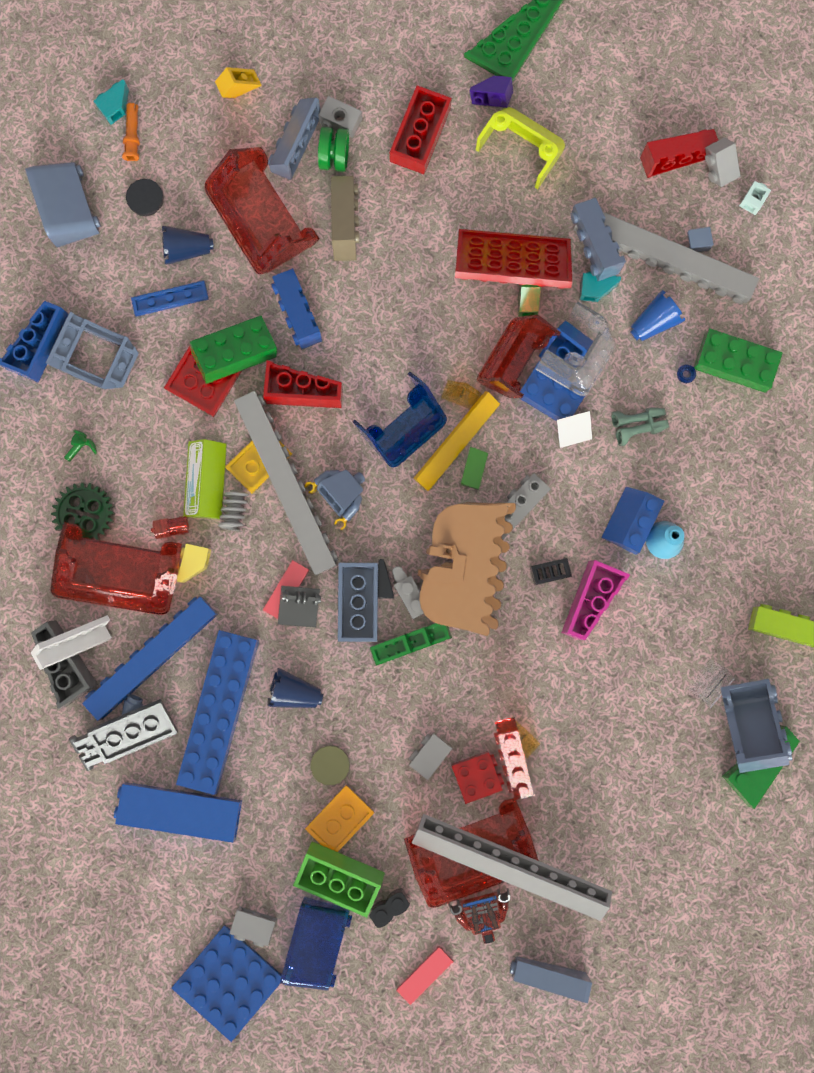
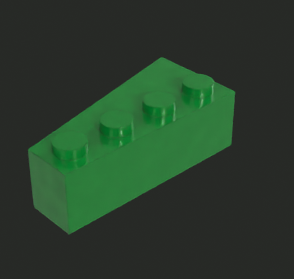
(754, 784)

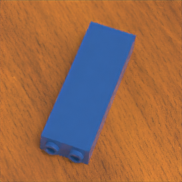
(178, 812)

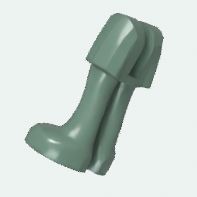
(624, 434)

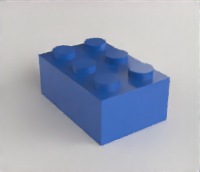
(550, 396)

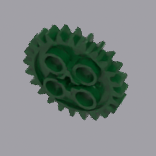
(87, 496)

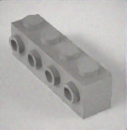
(526, 498)

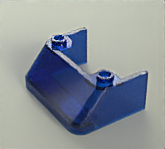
(409, 429)

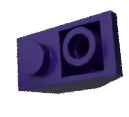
(492, 92)

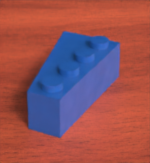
(297, 309)
(35, 342)

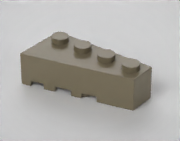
(344, 218)

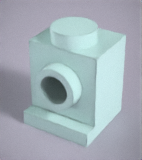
(754, 204)

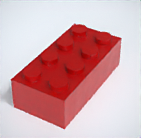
(420, 129)

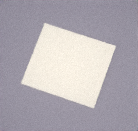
(574, 429)

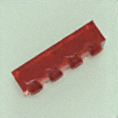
(513, 754)

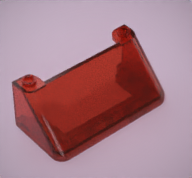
(255, 210)
(114, 573)
(447, 880)

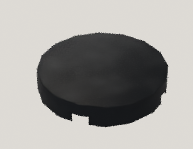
(144, 197)

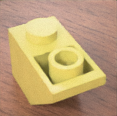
(194, 561)

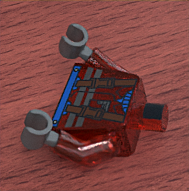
(482, 913)

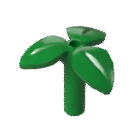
(79, 440)

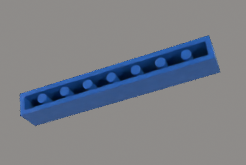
(150, 658)

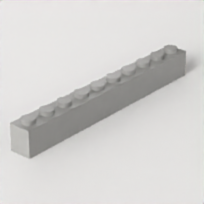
(681, 261)
(285, 482)
(512, 867)

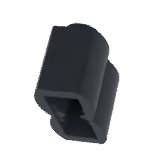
(394, 905)

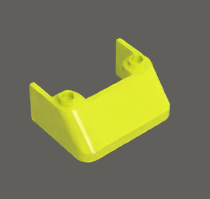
(549, 144)

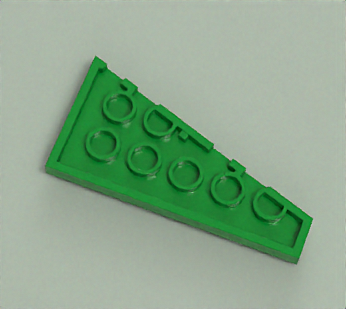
(514, 39)

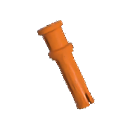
(131, 140)

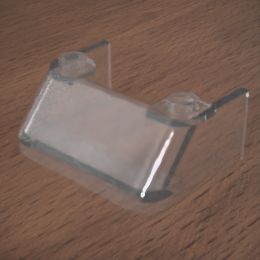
(576, 371)

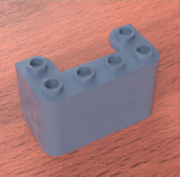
(756, 726)

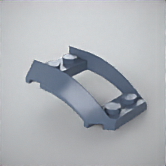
(68, 340)

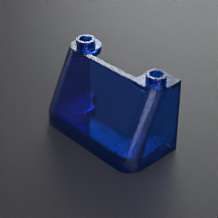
(315, 945)

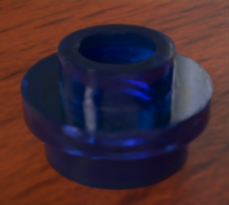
(692, 373)

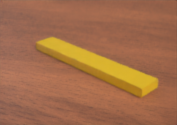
(456, 441)

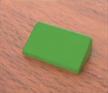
(474, 468)

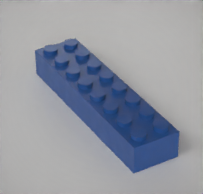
(217, 712)

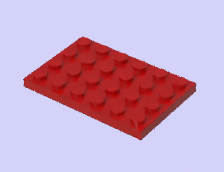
(514, 258)

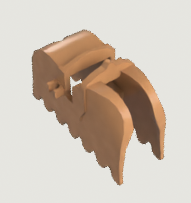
(464, 590)

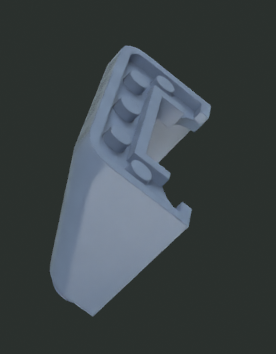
(62, 202)

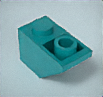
(113, 102)
(595, 290)

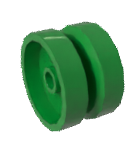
(333, 149)

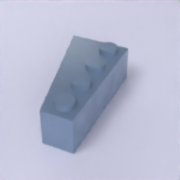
(597, 239)

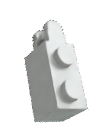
(408, 592)

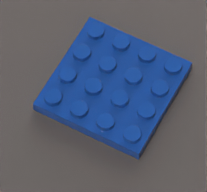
(227, 983)

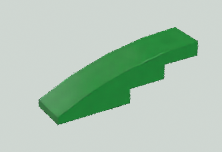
(410, 643)

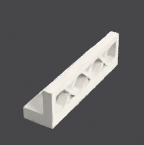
(71, 643)

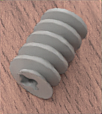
(233, 510)

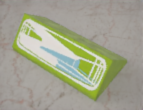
(205, 479)

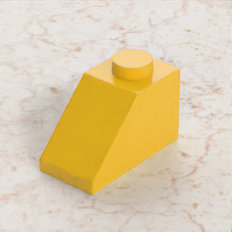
(237, 82)

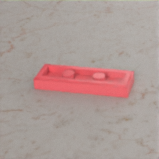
(292, 577)
(424, 975)

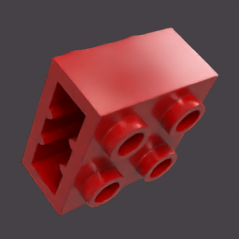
(477, 777)

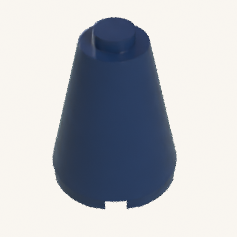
(184, 244)
(293, 692)

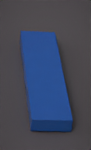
(169, 298)

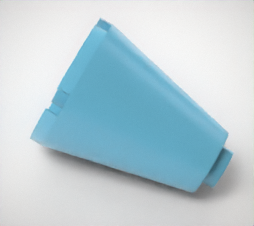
(665, 540)

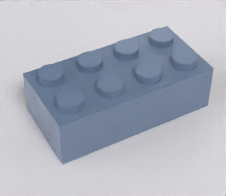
(358, 602)

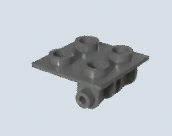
(298, 606)

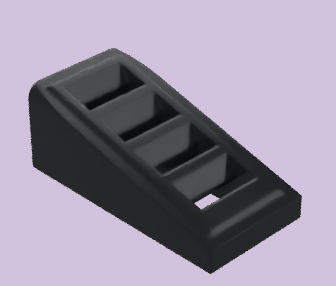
(535, 575)
(384, 586)

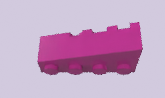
(592, 598)

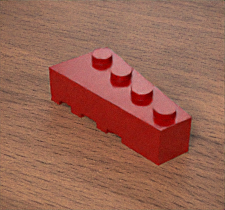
(676, 151)
(299, 388)

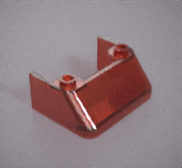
(513, 352)

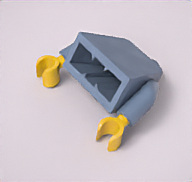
(340, 491)

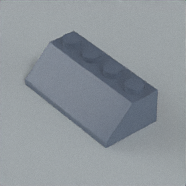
(295, 138)

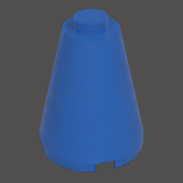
(656, 318)

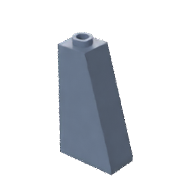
(552, 978)

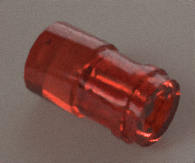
(170, 527)

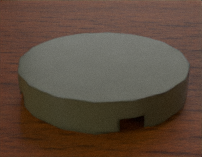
(330, 765)

